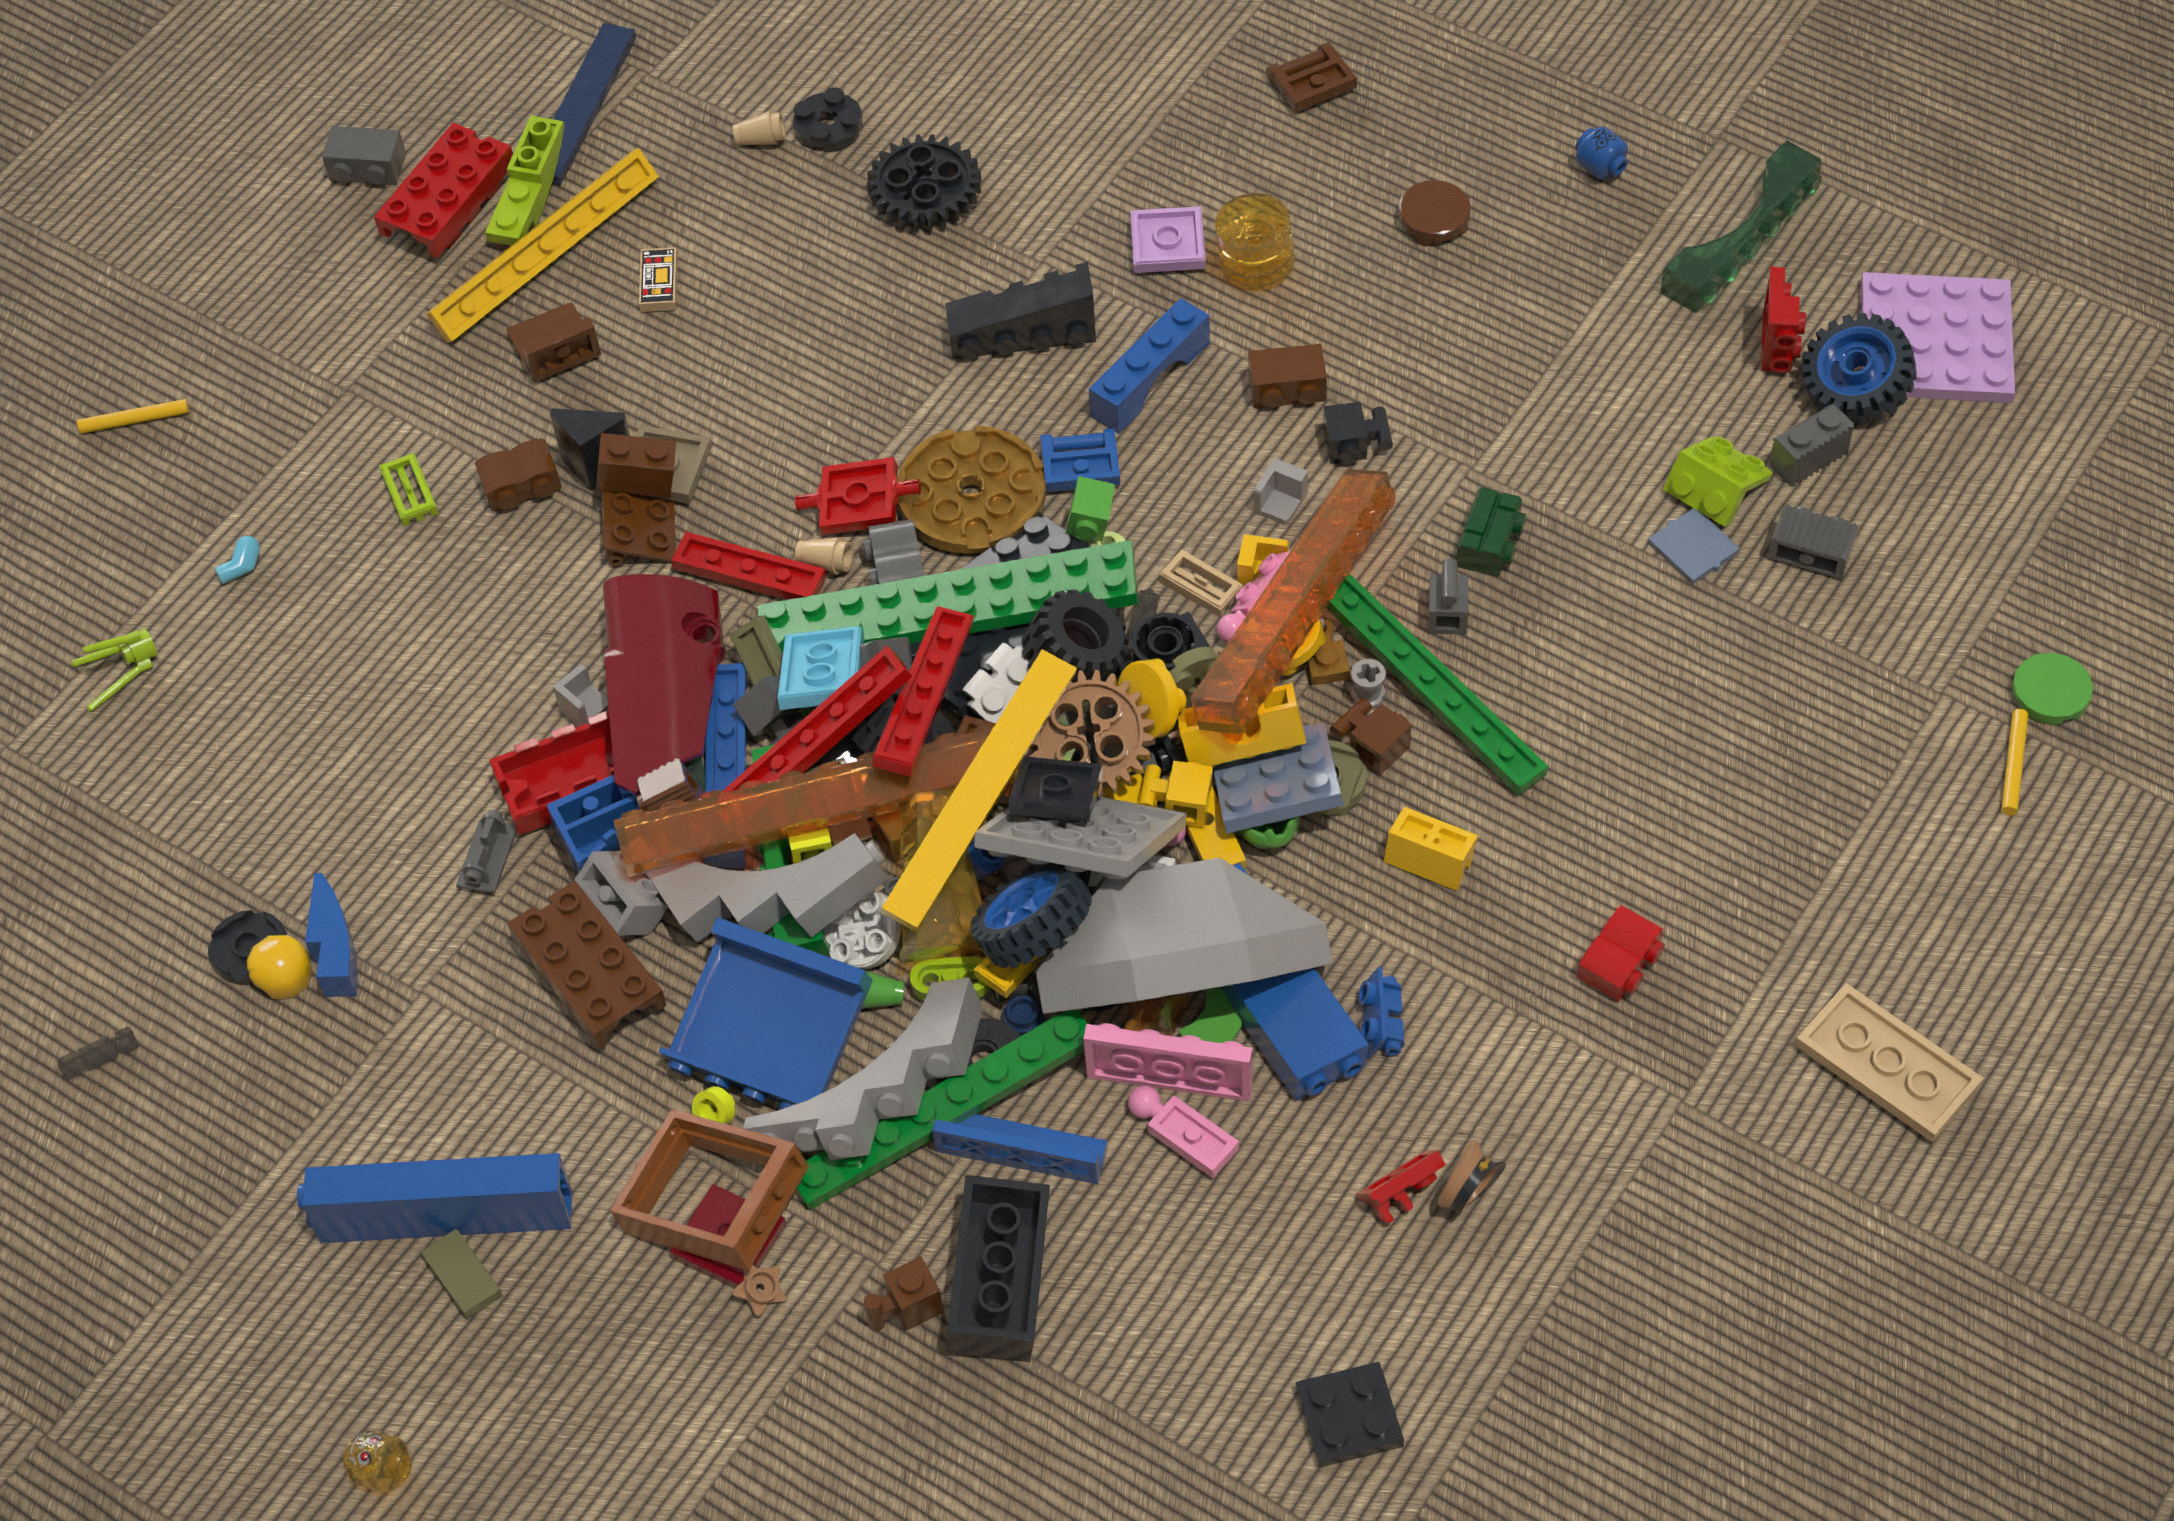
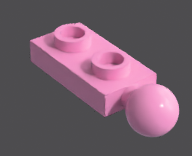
(1249, 595)
(1184, 1130)

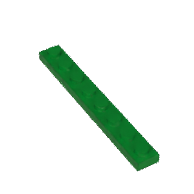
(1436, 686)
(951, 1102)

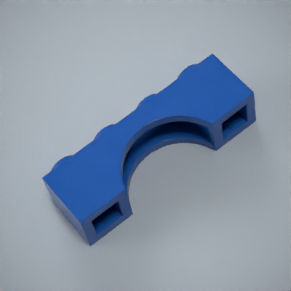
(1123, 388)

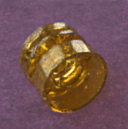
(1255, 241)

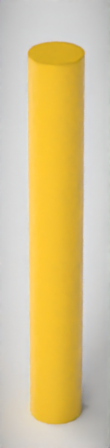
(133, 416)
(2014, 762)

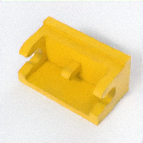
(1430, 848)

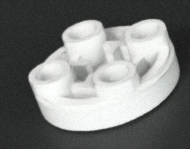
(863, 933)

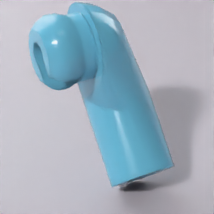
(242, 562)

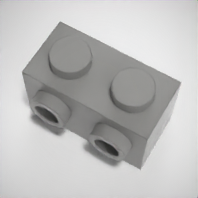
(627, 903)

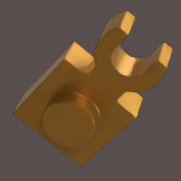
(1329, 661)

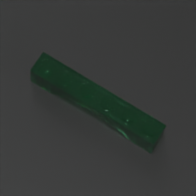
(1703, 269)

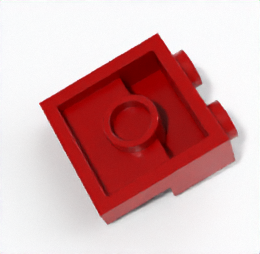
(1780, 324)

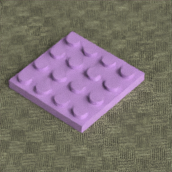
(1955, 330)

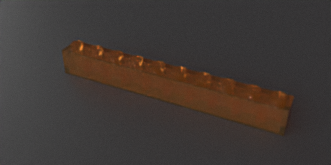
(1292, 602)
(789, 805)

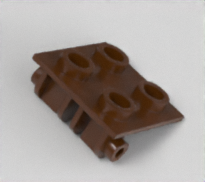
(637, 527)

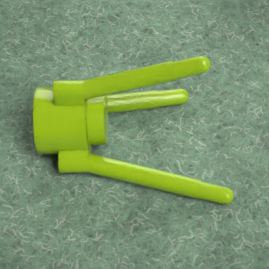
(134, 647)

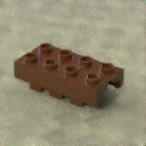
(585, 962)

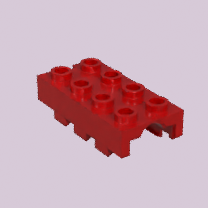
(446, 189)
(553, 769)

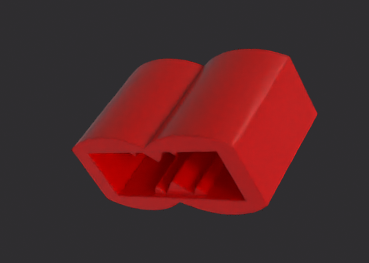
(1620, 954)

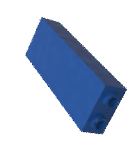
(1300, 1029)
(436, 1198)

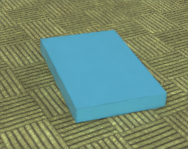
(817, 665)

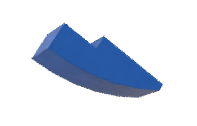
(331, 942)

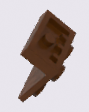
(554, 341)

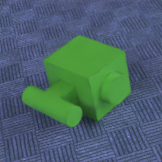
(1090, 509)

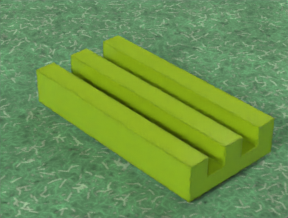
(416, 510)

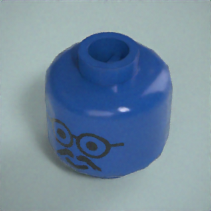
(1601, 152)

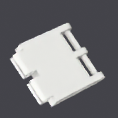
(993, 693)

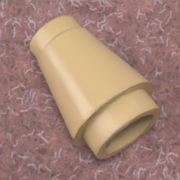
(760, 130)
(828, 553)

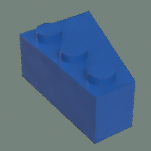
(586, 819)

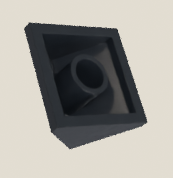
(579, 438)

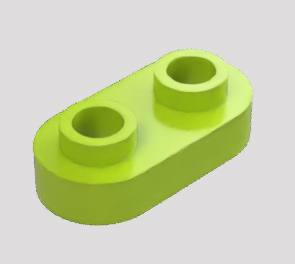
(945, 970)

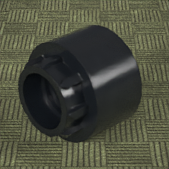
(1163, 638)

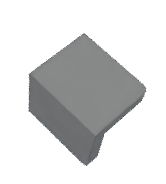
(1280, 491)
(578, 698)

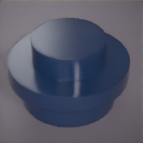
(1023, 1014)

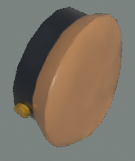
(1469, 1178)

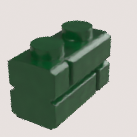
(1490, 531)

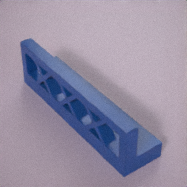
(1023, 1147)

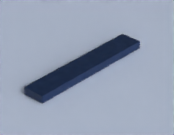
(590, 90)

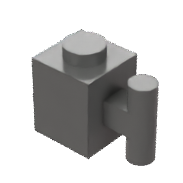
(1448, 601)
(761, 710)

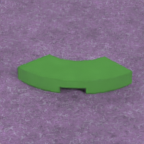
(1218, 1020)

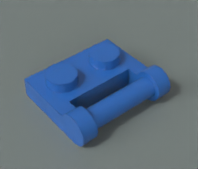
(1063, 468)

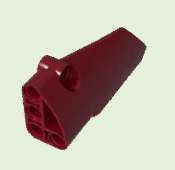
(659, 670)

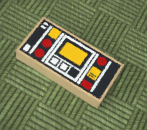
(658, 279)

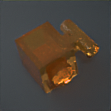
(1158, 1013)

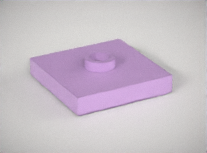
(1167, 239)

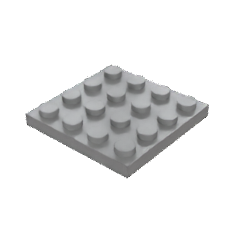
(1112, 842)

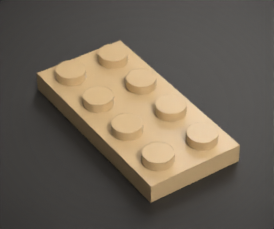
(1889, 1062)

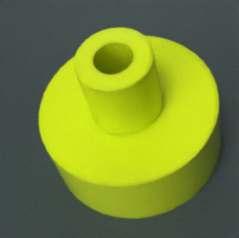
(714, 1105)

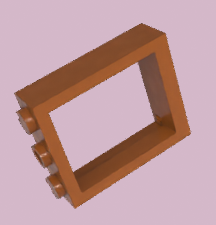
(755, 1218)

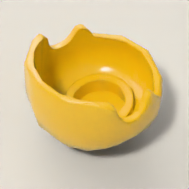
(280, 966)

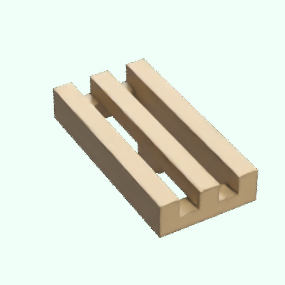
(1196, 587)

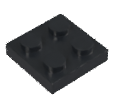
(1055, 789)
(1349, 1414)

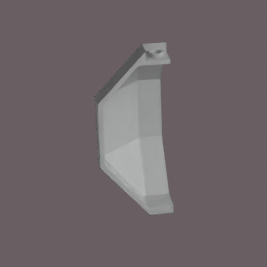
(1178, 935)

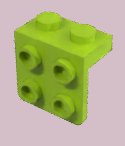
(1715, 478)

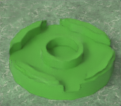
(2052, 688)

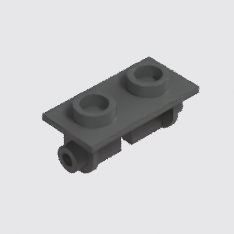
(487, 853)

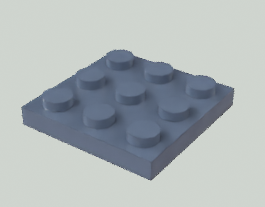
(1279, 783)

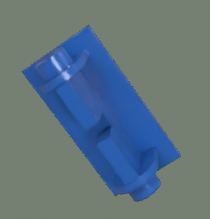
(1379, 999)

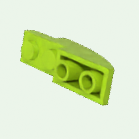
(529, 181)

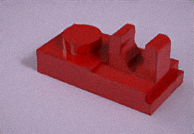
(1415, 1172)

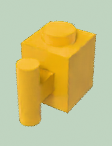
(1185, 791)

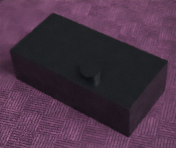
(997, 1268)

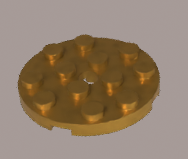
(985, 457)

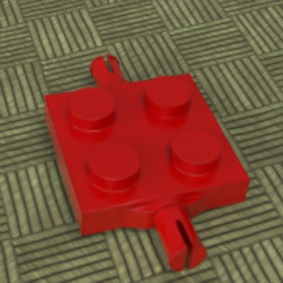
(857, 495)

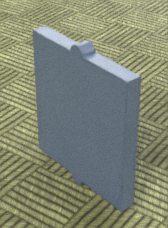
(1693, 545)

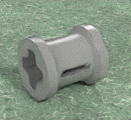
(1368, 681)

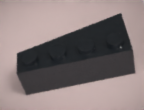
(1024, 316)

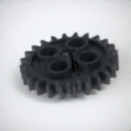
(924, 182)

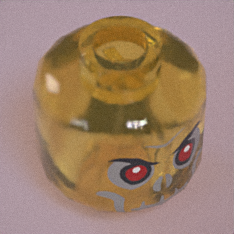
(376, 1459)

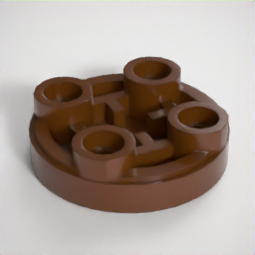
(1434, 211)

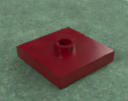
(715, 1216)

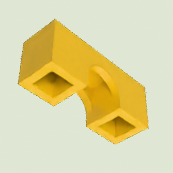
(1273, 728)

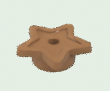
(769, 1280)

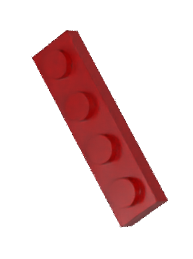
(747, 567)

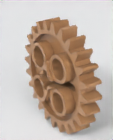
(1124, 728)

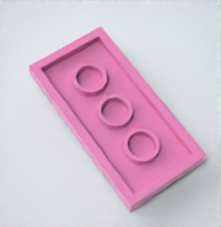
(1168, 1061)

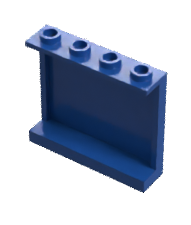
(768, 1017)

